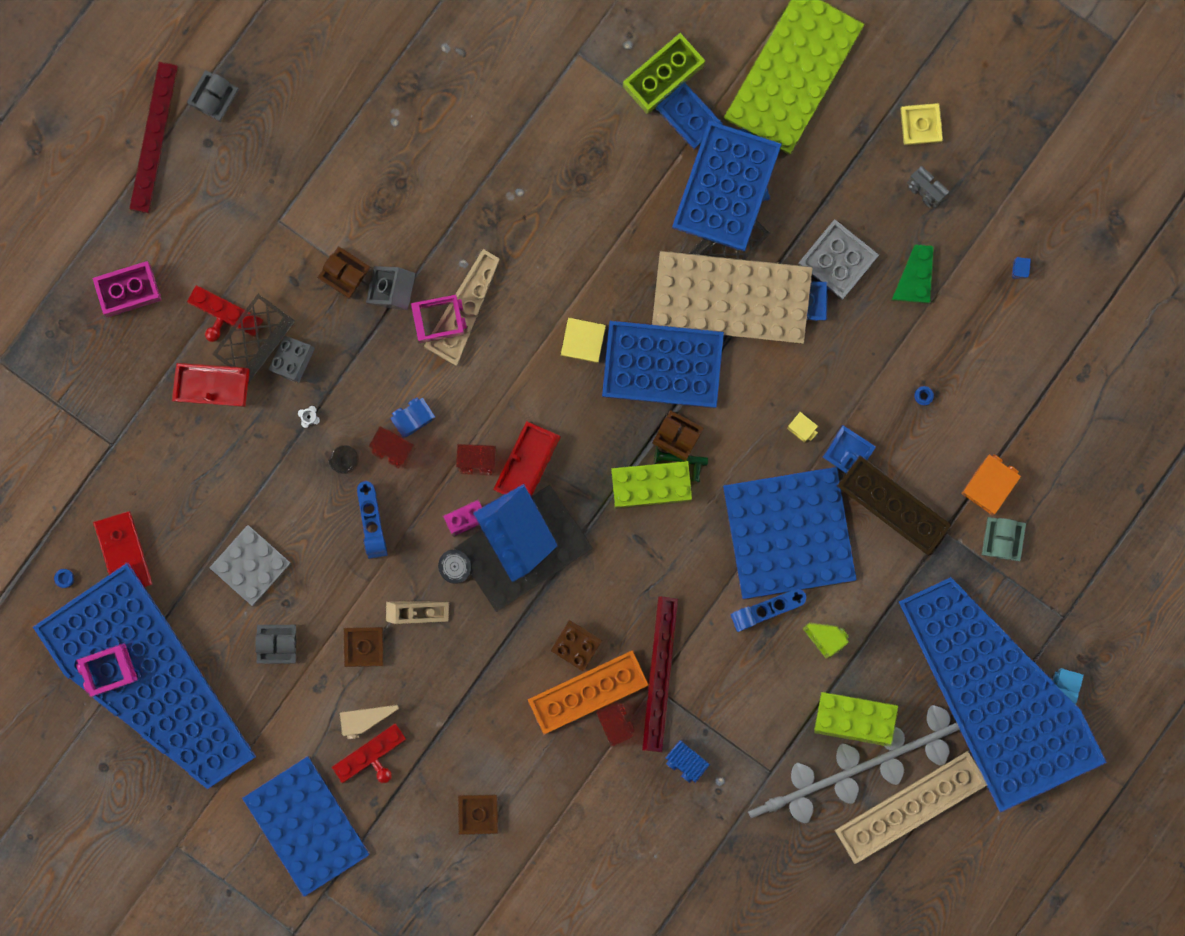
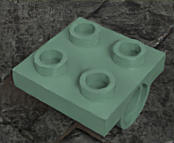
(1003, 539)

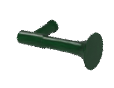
(696, 460)

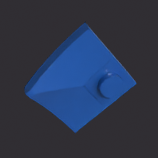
(846, 449)

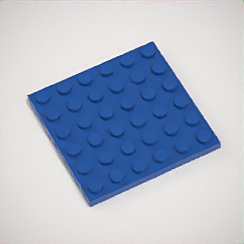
(789, 533)

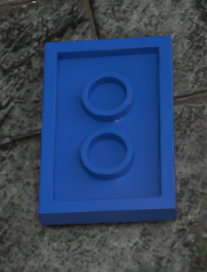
(687, 114)

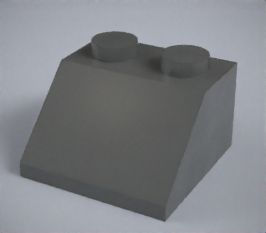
(390, 287)

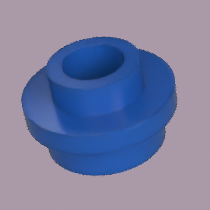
(930, 395)

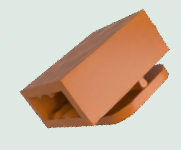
(991, 484)

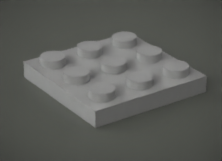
(839, 259)
(250, 565)

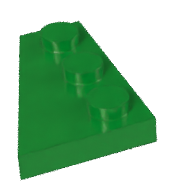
(916, 277)

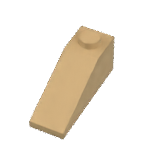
(416, 612)
(360, 721)

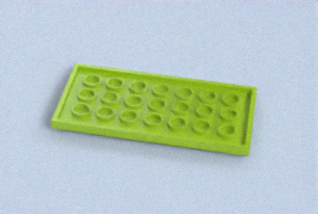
(794, 71)

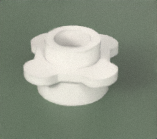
(304, 413)

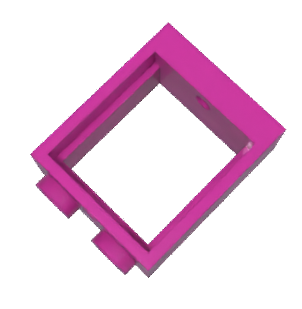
(437, 302)
(458, 519)
(125, 665)

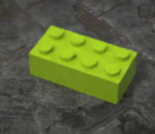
(663, 73)
(651, 484)
(856, 719)

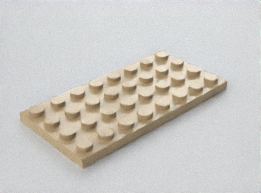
(732, 296)

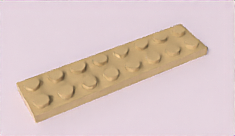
(911, 807)

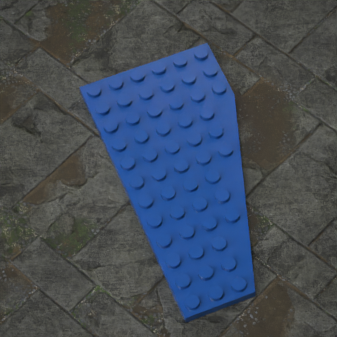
(170, 699)
(1006, 707)

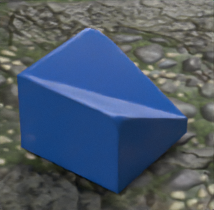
(1021, 268)

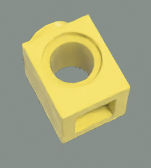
(803, 427)

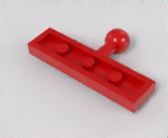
(223, 311)
(369, 754)

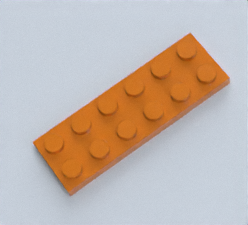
(588, 692)

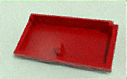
(210, 384)
(527, 459)
(122, 545)

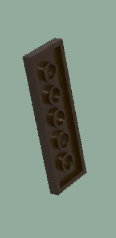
(893, 505)

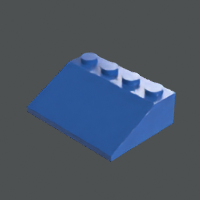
(516, 532)

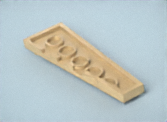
(472, 295)

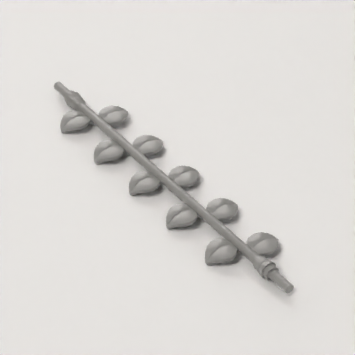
(848, 759)

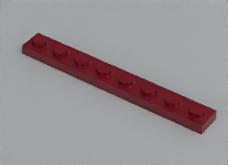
(153, 137)
(660, 674)

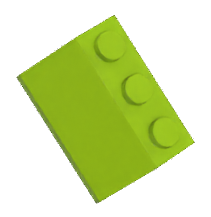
(826, 638)

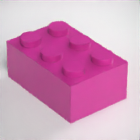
(126, 289)

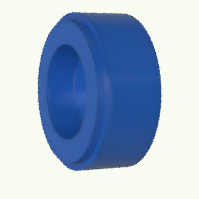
(64, 578)

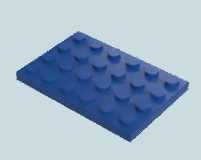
(726, 186)
(662, 364)
(306, 826)

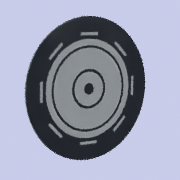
(454, 566)

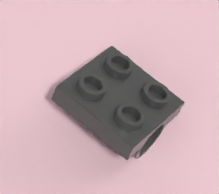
(213, 95)
(920, 183)
(291, 359)
(276, 644)

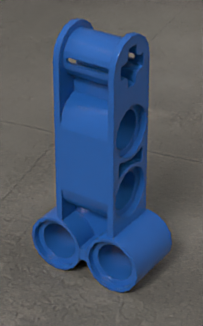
(374, 542)
(748, 616)

